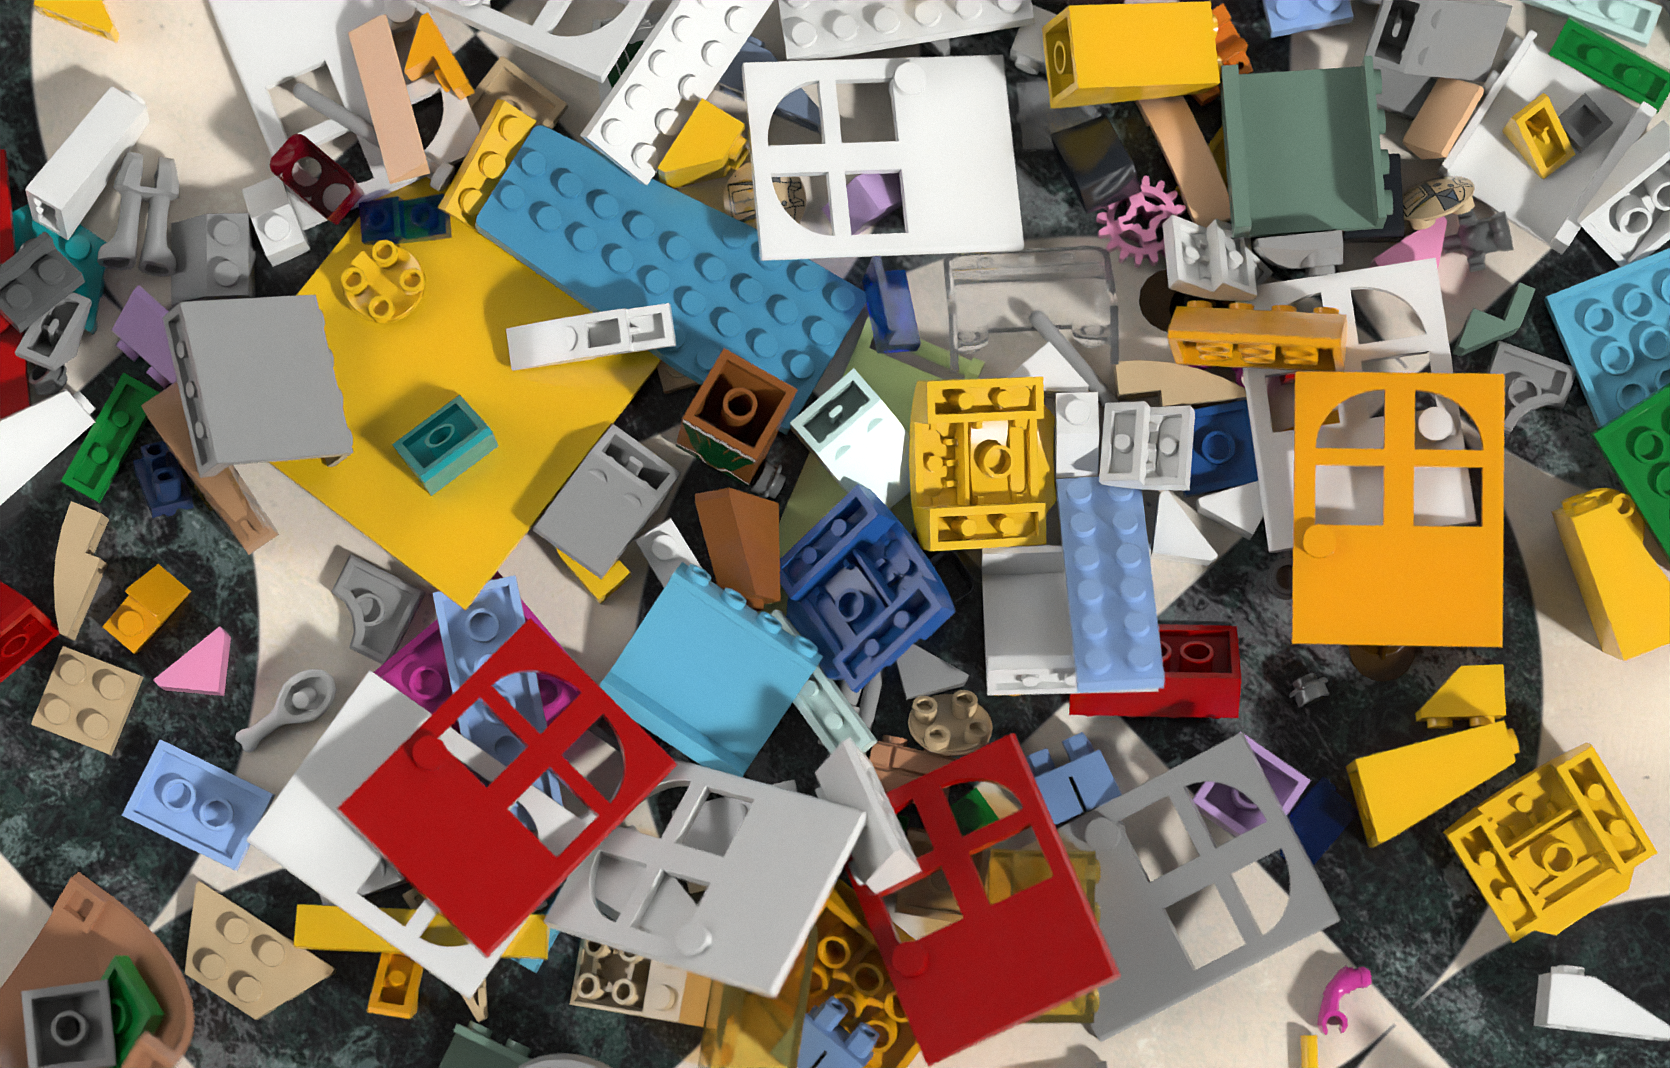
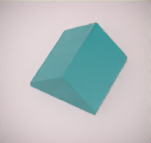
(446, 444)

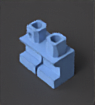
(1086, 770)
(824, 1033)

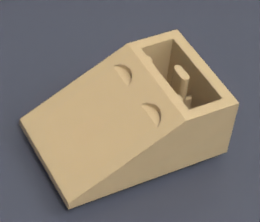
(638, 986)

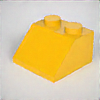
(704, 148)

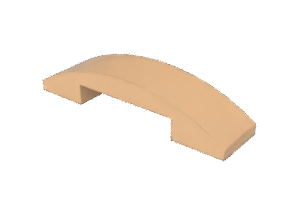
(1188, 158)

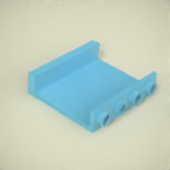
(710, 672)

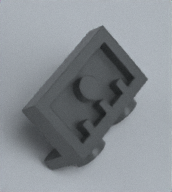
(35, 281)

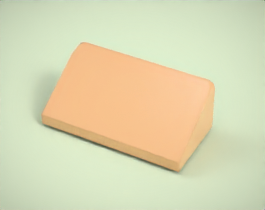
(1442, 118)

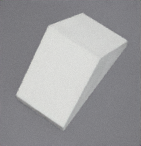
(1056, 372)
(1234, 508)
(1177, 537)

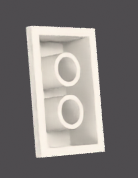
(881, 849)

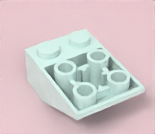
(857, 439)

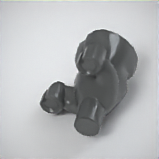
(1479, 238)

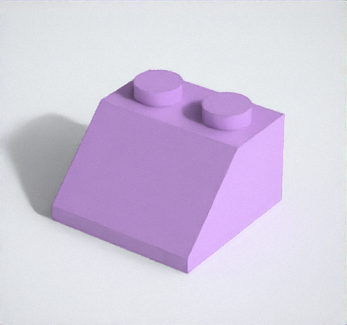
(144, 335)
(1236, 811)

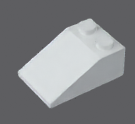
(1633, 204)
(1589, 1005)

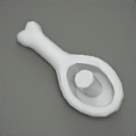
(299, 701)

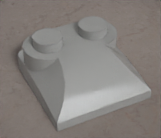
(1314, 252)

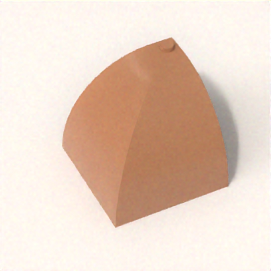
(77, 949)

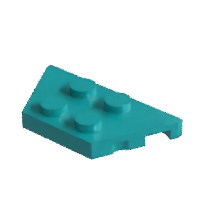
(79, 250)

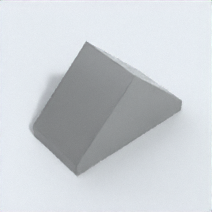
(56, 334)
(926, 674)

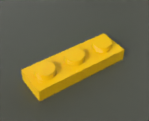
(486, 162)

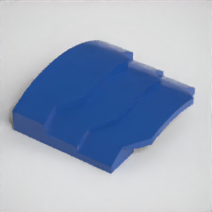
(836, 585)

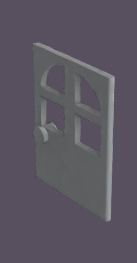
(1132, 908)

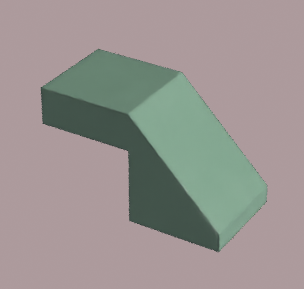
(1484, 329)

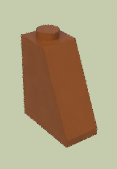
(742, 543)

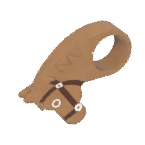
(226, 490)

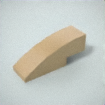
(1173, 384)
(76, 567)

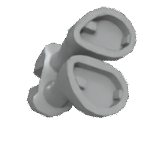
(122, 250)

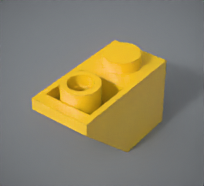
(1468, 694)

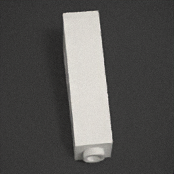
(86, 162)
(38, 435)
(668, 909)

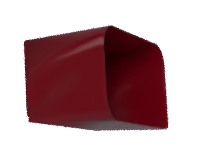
(299, 147)

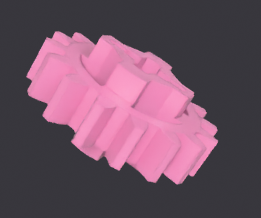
(1124, 226)

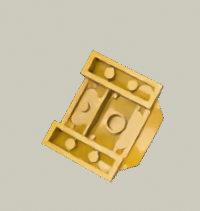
(981, 463)
(1552, 844)

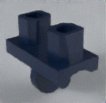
(162, 480)

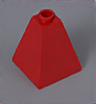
(22, 630)

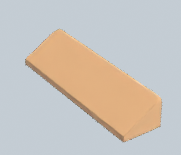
(388, 100)

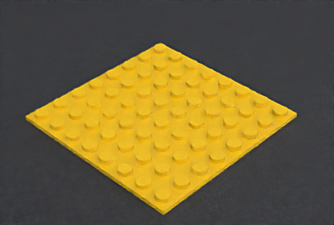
(445, 349)

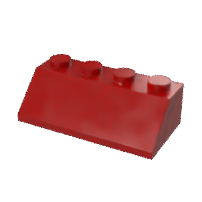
(1199, 678)

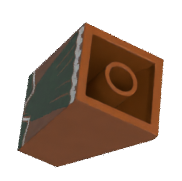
(735, 417)

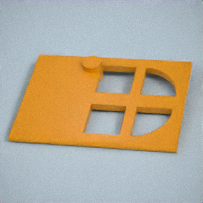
(1398, 578)

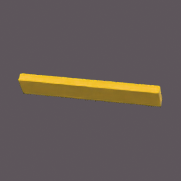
(334, 929)

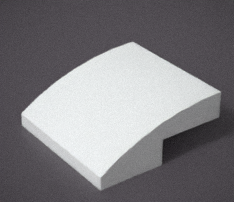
(1208, 260)
(1147, 446)

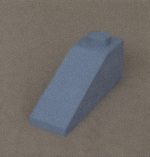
(795, 107)

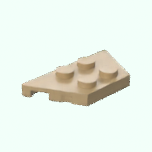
(246, 957)

